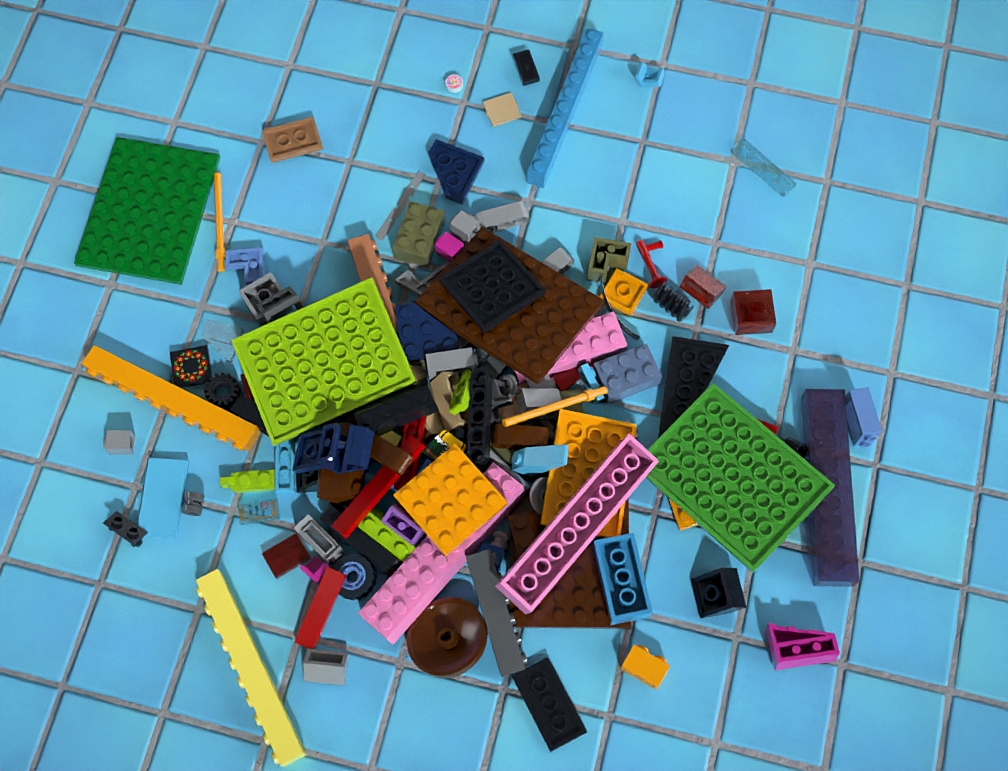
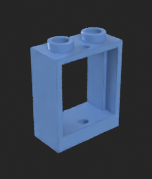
(862, 417)

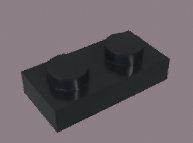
(526, 67)

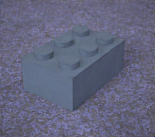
(627, 373)

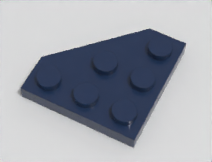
(454, 169)
(422, 333)

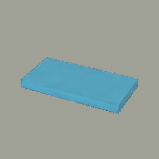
(163, 497)

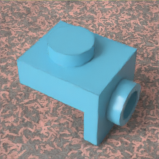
(649, 76)

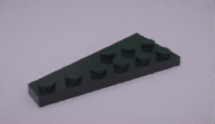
(688, 376)

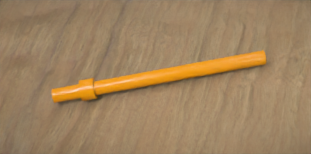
(220, 253)
(587, 395)

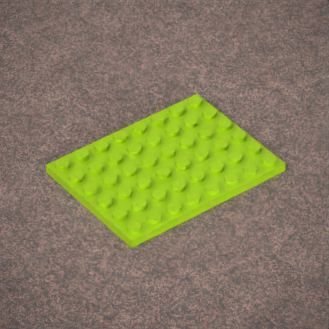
(323, 361)

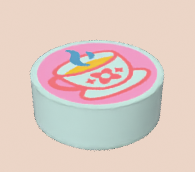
(454, 83)

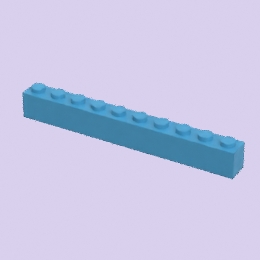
(565, 108)

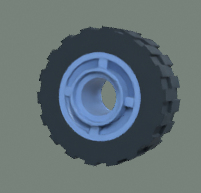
(366, 576)

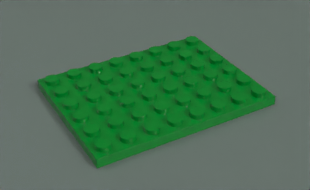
(148, 210)

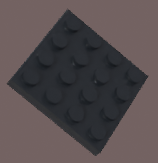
(491, 286)

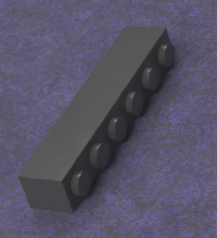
(495, 613)

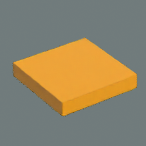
(624, 291)

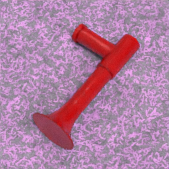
(644, 250)

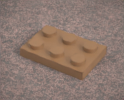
(292, 139)

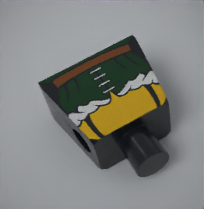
(444, 442)

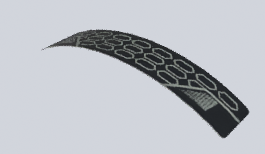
(622, 326)

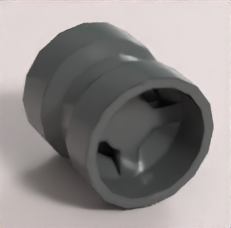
(193, 503)

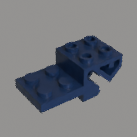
(334, 450)

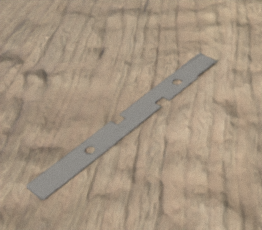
(401, 205)

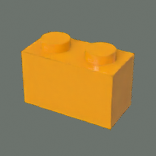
(645, 666)

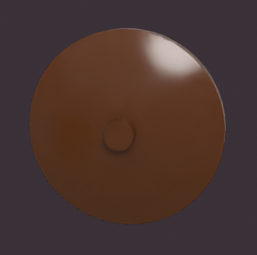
(447, 637)

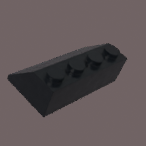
(398, 408)

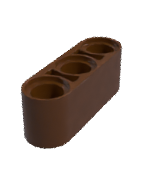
(519, 436)
(390, 455)

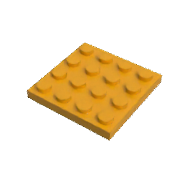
(450, 499)

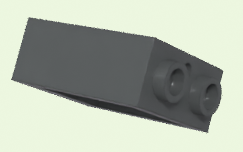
(278, 303)

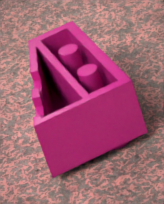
(799, 647)

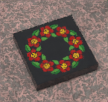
(191, 366)

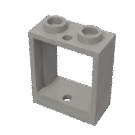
(451, 361)

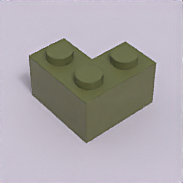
(605, 254)

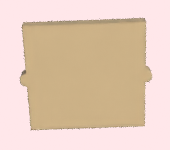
(502, 109)

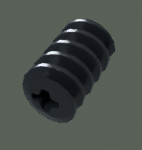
(671, 302)

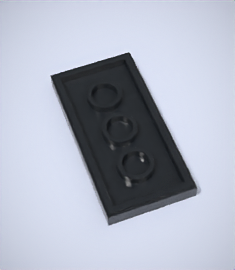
(549, 704)

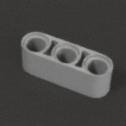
(503, 217)

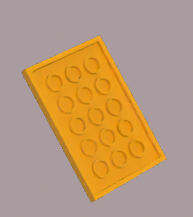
(589, 443)

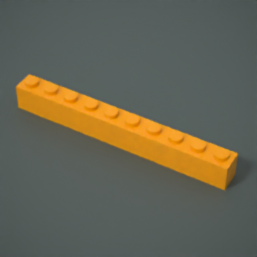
(171, 398)

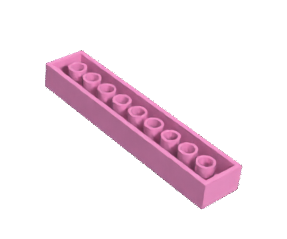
(576, 524)
(428, 570)

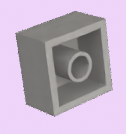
(258, 292)

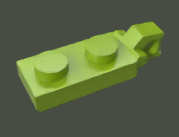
(461, 394)
(250, 481)

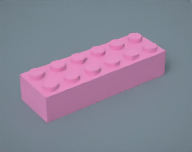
(597, 341)

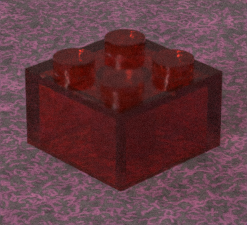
(753, 312)

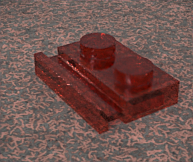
(286, 556)

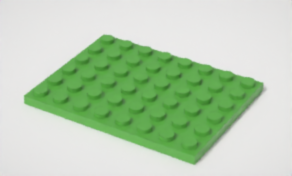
(735, 477)

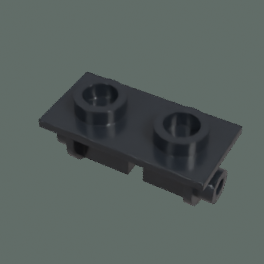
(125, 528)

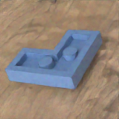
(248, 259)

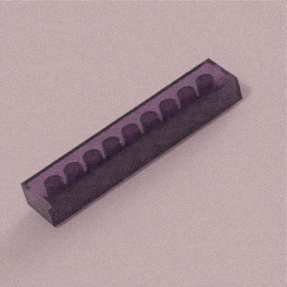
(833, 518)

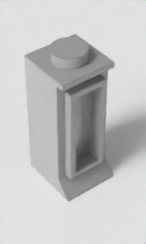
(319, 540)

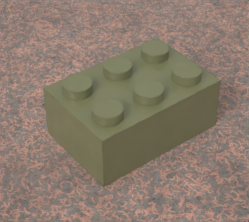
(418, 234)

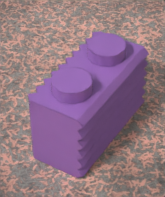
(403, 524)

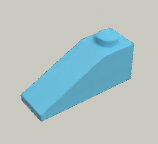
(537, 460)

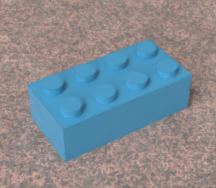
(622, 579)

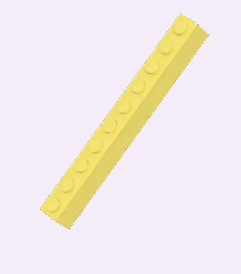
(251, 669)

